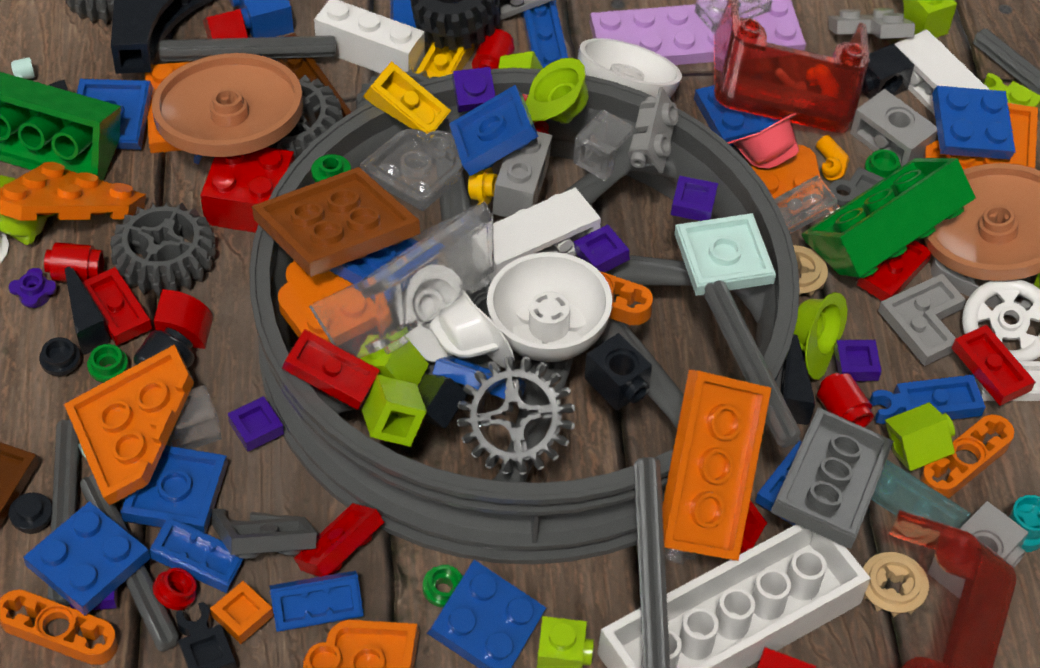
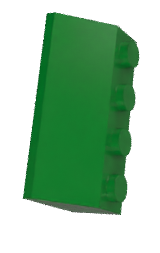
(56, 126)
(891, 215)

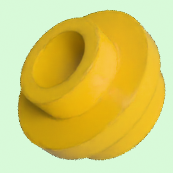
(482, 185)

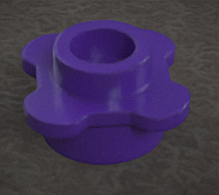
(33, 288)

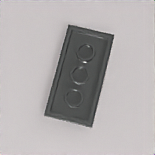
(833, 478)

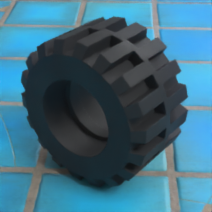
(456, 23)

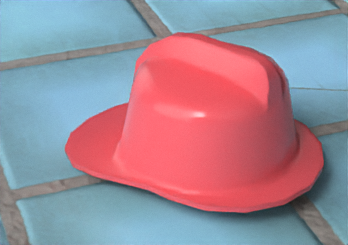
(770, 145)

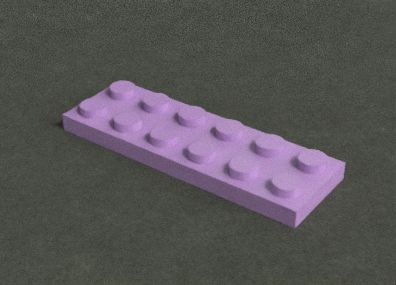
(682, 35)

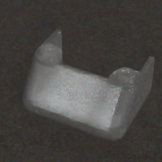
(412, 286)

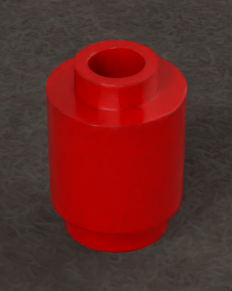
(491, 50)
(82, 258)
(845, 399)

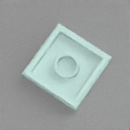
(725, 251)

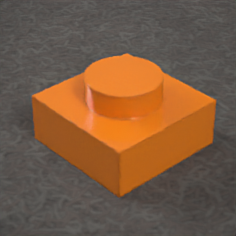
(241, 612)

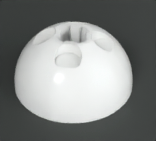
(629, 65)
(550, 305)

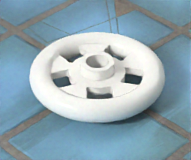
(977, 311)

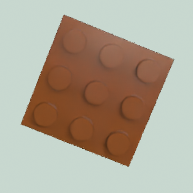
(335, 221)

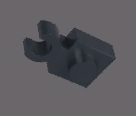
(204, 645)

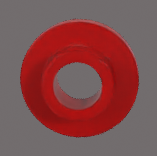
(175, 588)

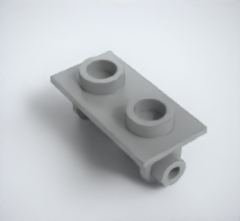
(658, 119)

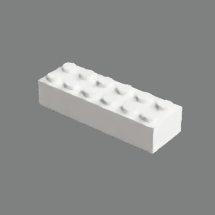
(748, 604)

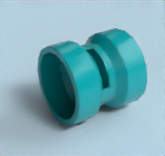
(1027, 514)

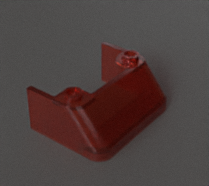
(786, 80)
(984, 597)

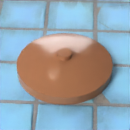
(227, 104)
(998, 229)

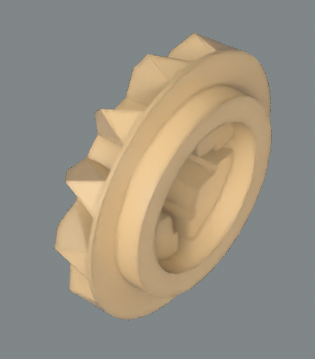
(812, 268)
(898, 569)

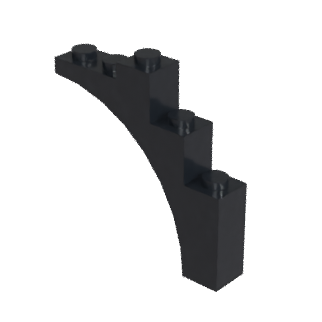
(141, 26)

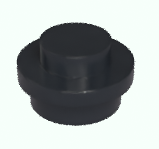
(59, 356)
(30, 512)

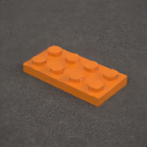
(713, 464)

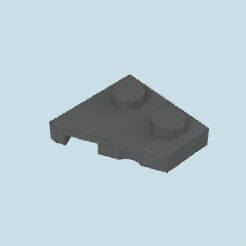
(264, 534)

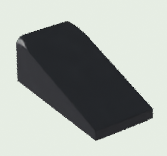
(87, 318)
(796, 385)
(440, 398)

